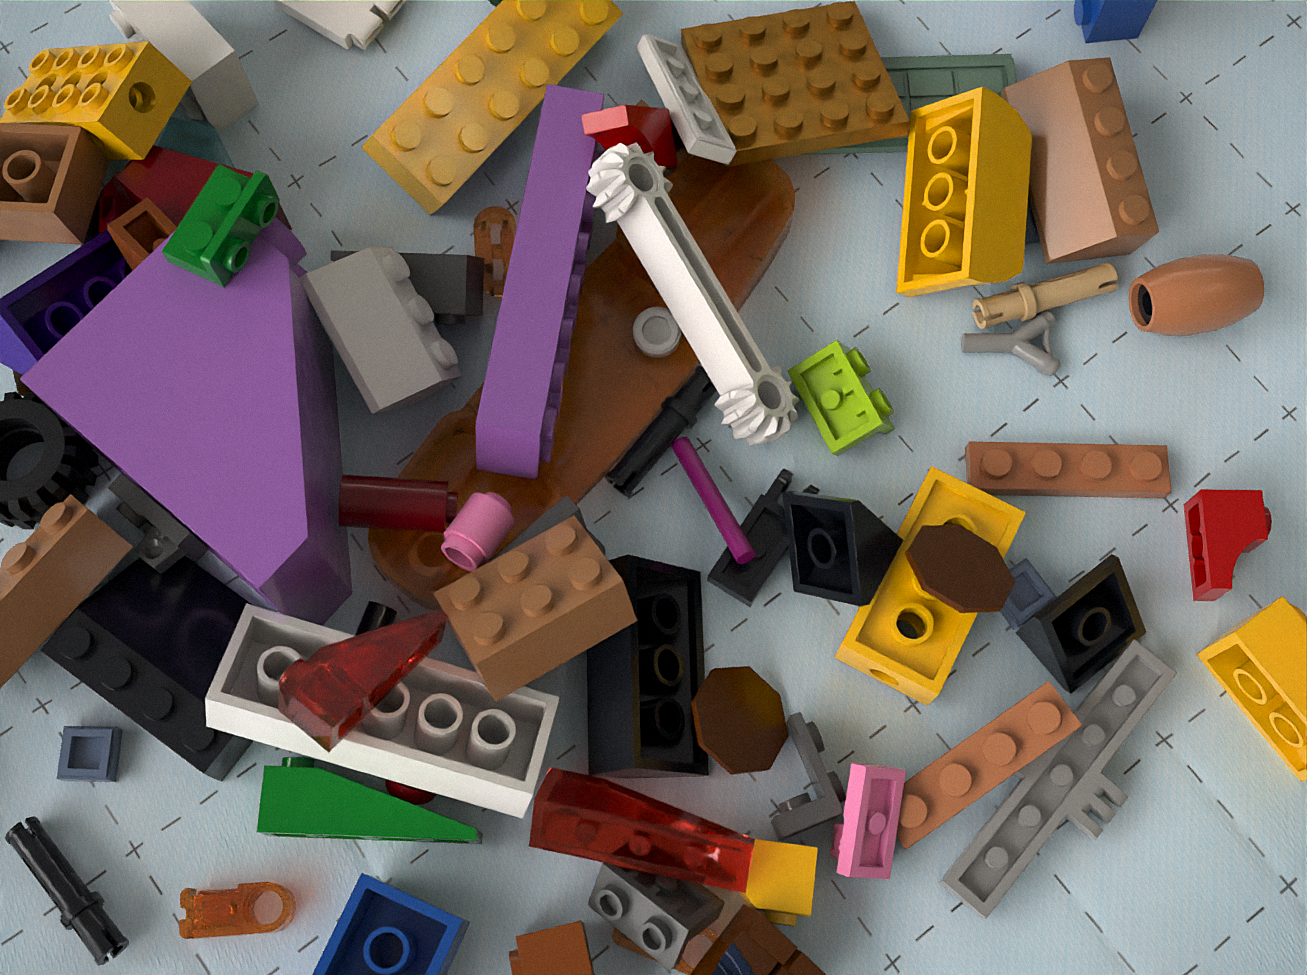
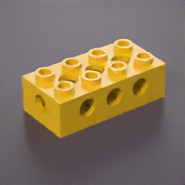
(110, 90)
(873, 640)

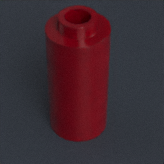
(396, 503)

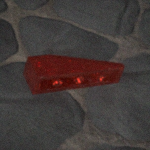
(631, 830)

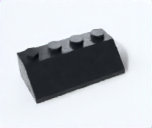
(648, 677)

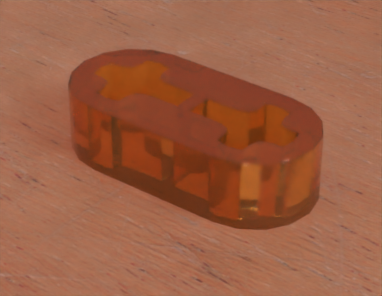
(489, 251)

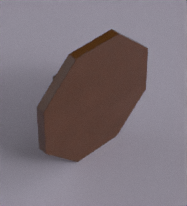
(960, 568)
(739, 720)

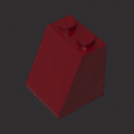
(172, 181)

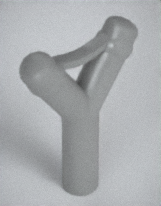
(1018, 343)

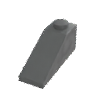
(446, 281)

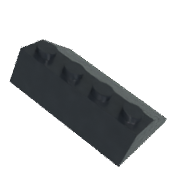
(153, 652)

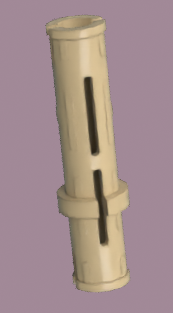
(1026, 300)

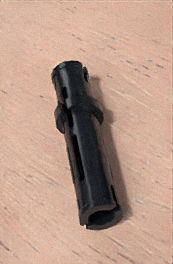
(677, 414)
(79, 906)

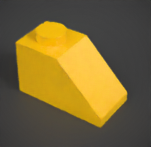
(781, 881)

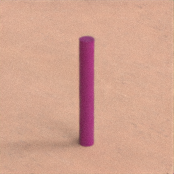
(713, 500)

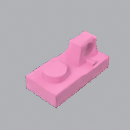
(871, 820)

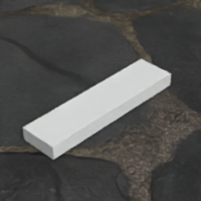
(687, 102)

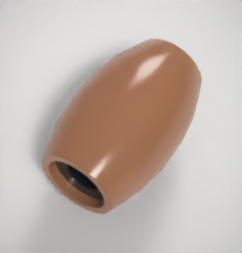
(1196, 294)

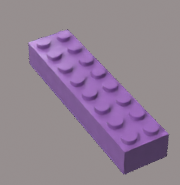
(540, 292)

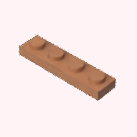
(1068, 469)
(983, 762)

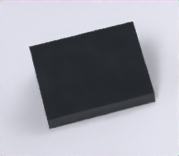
(837, 547)
(1085, 625)

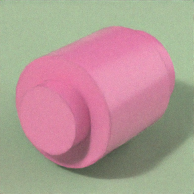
(478, 530)

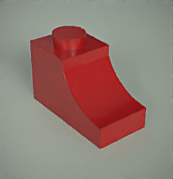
(633, 124)
(1218, 531)

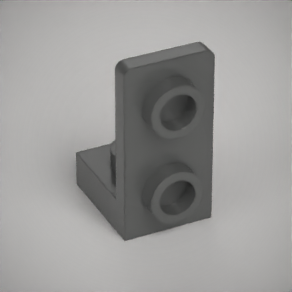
(800, 812)

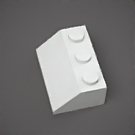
(381, 328)

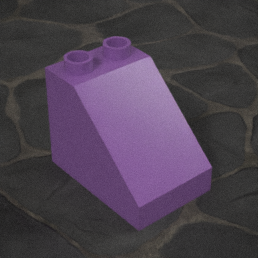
(219, 414)

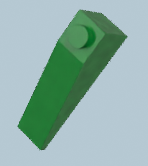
(320, 804)

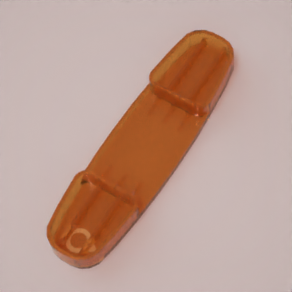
(610, 385)

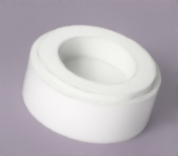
(656, 332)

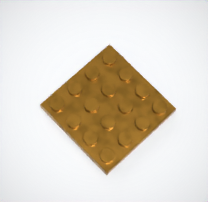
(795, 81)

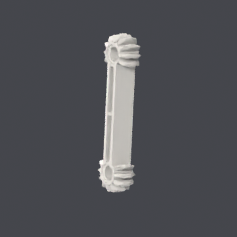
(635, 195)

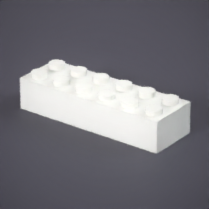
(427, 733)

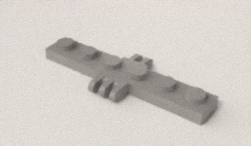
(1060, 783)

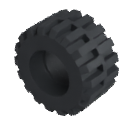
(61, 470)

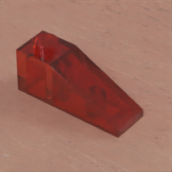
(352, 676)

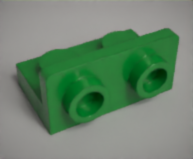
(223, 225)

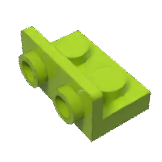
(841, 396)

